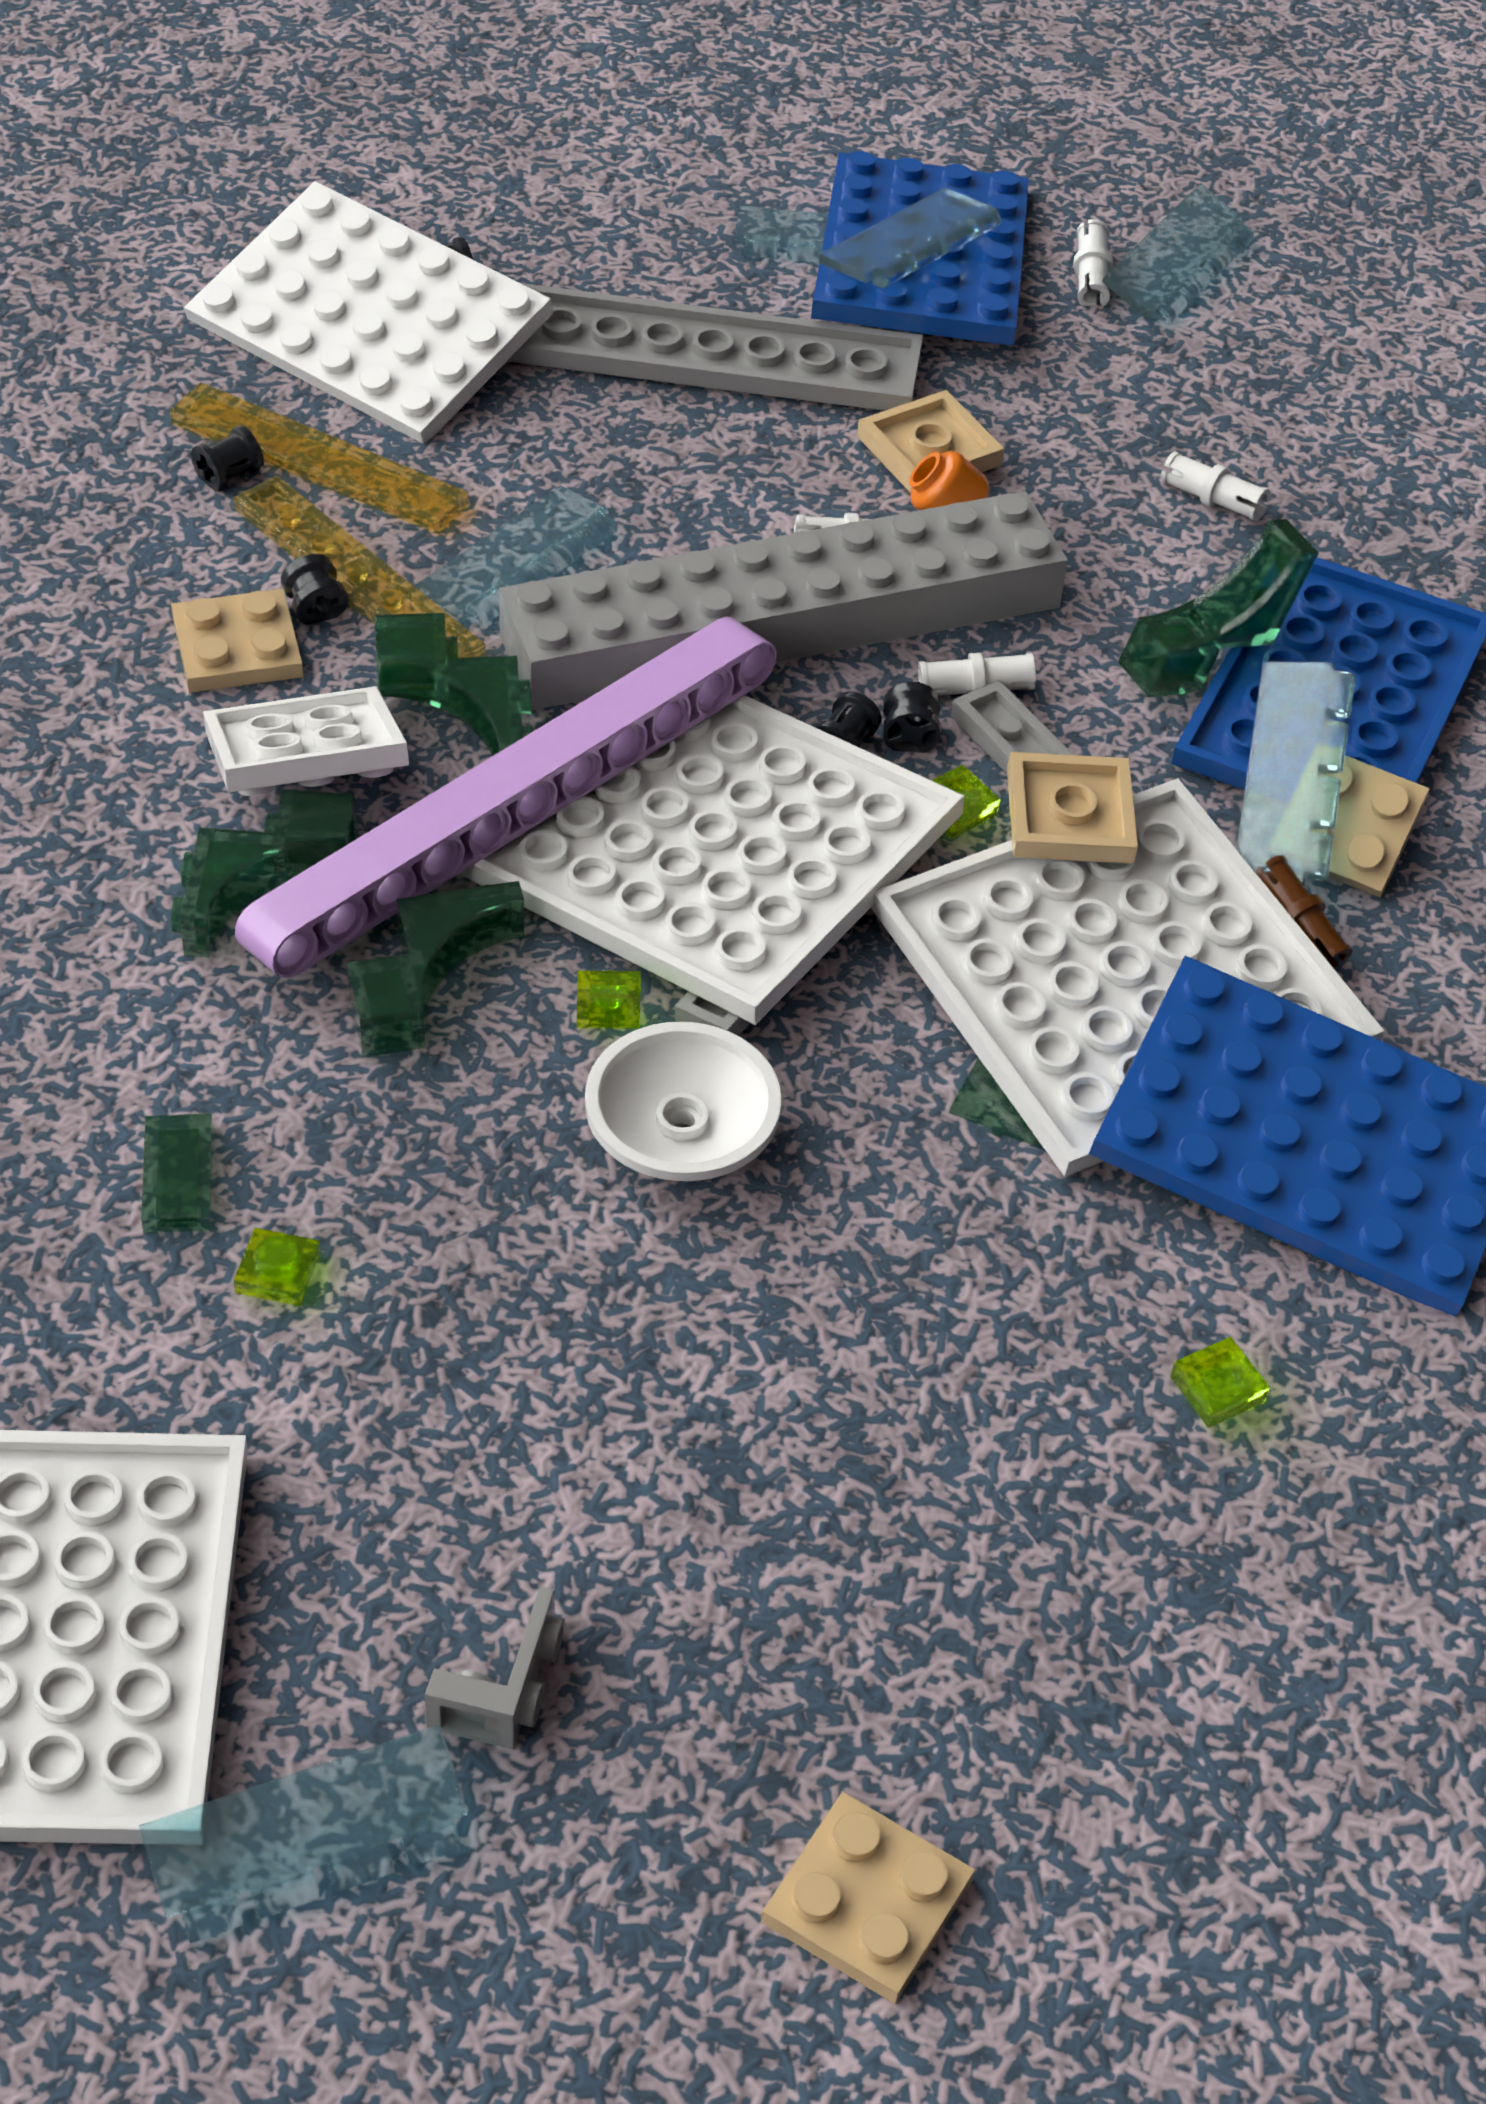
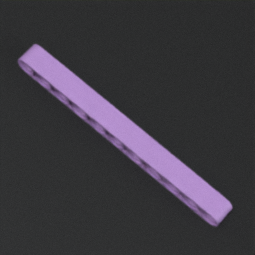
(502, 797)

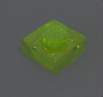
(979, 800)
(608, 999)
(277, 1266)
(1219, 1382)

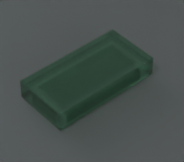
(177, 1173)

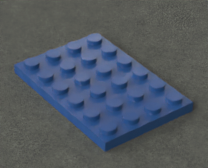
(960, 294)
(1398, 642)
(1307, 1135)

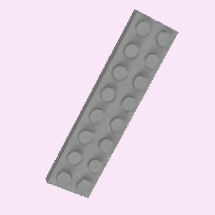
(724, 349)

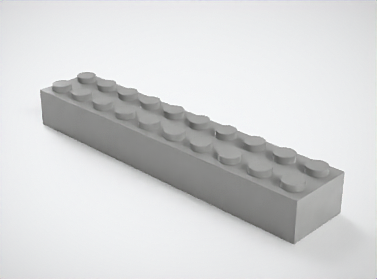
(795, 590)

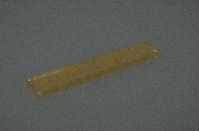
(324, 459)
(368, 580)

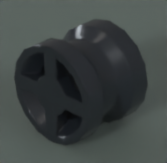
(314, 589)
(911, 717)

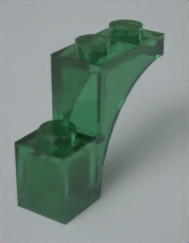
(1246, 608)
(423, 665)
(241, 865)
(434, 937)

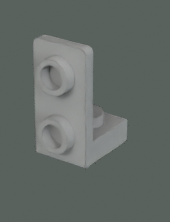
(493, 1713)

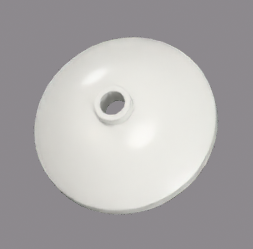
(689, 1078)

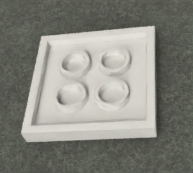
(305, 740)

